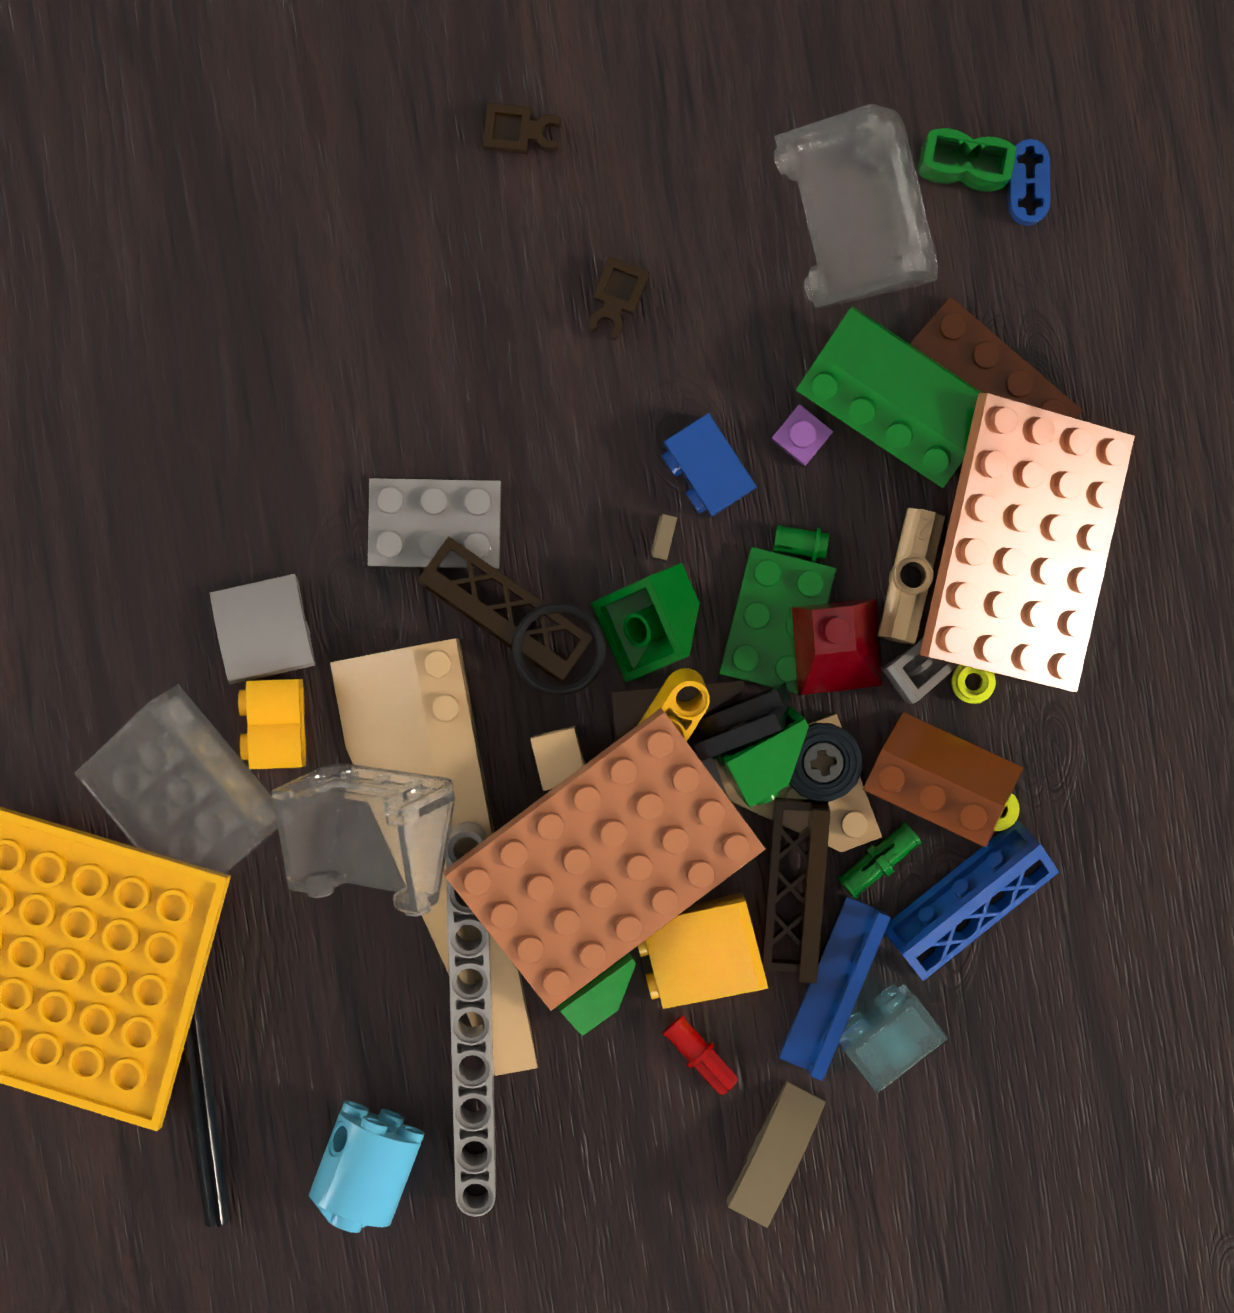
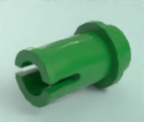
(801, 542)

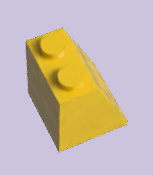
(705, 954)

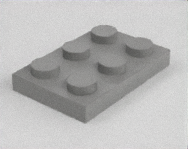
(417, 515)

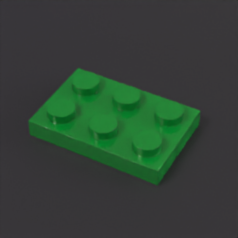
(761, 629)

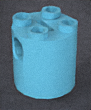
(365, 1167)

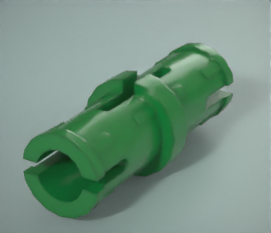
(879, 860)

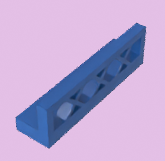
(967, 895)
(839, 981)

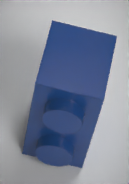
(708, 466)

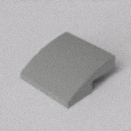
(262, 629)

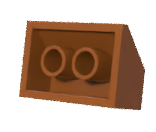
(943, 779)

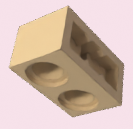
(557, 755)

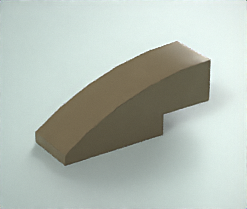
(776, 1154)

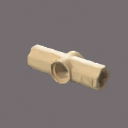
(916, 548)

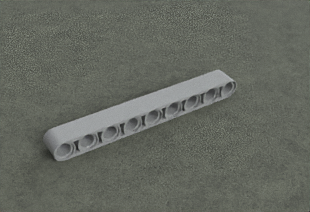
(471, 1041)

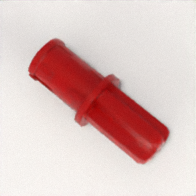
(701, 1055)

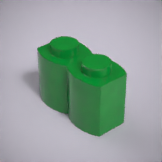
(978, 163)

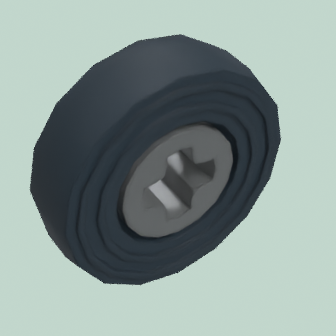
(841, 775)

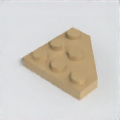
(850, 816)

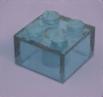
(890, 1036)

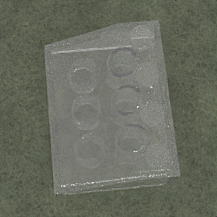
(180, 787)

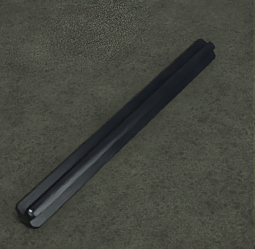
(205, 1121)

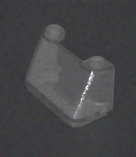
(859, 205)
(366, 831)

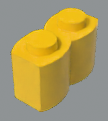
(274, 724)

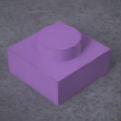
(801, 435)

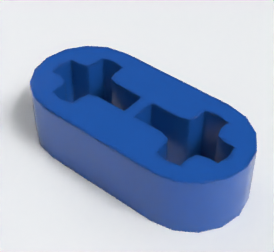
(1038, 182)

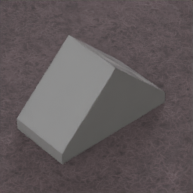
(915, 674)

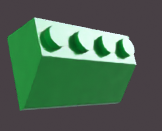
(893, 396)

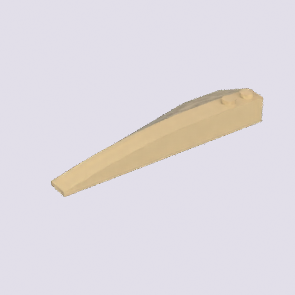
(416, 716)

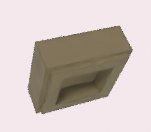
(663, 537)

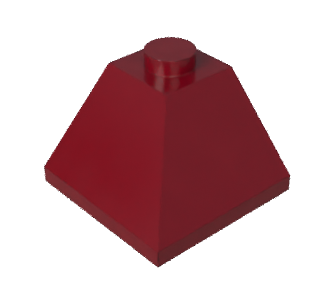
(836, 646)

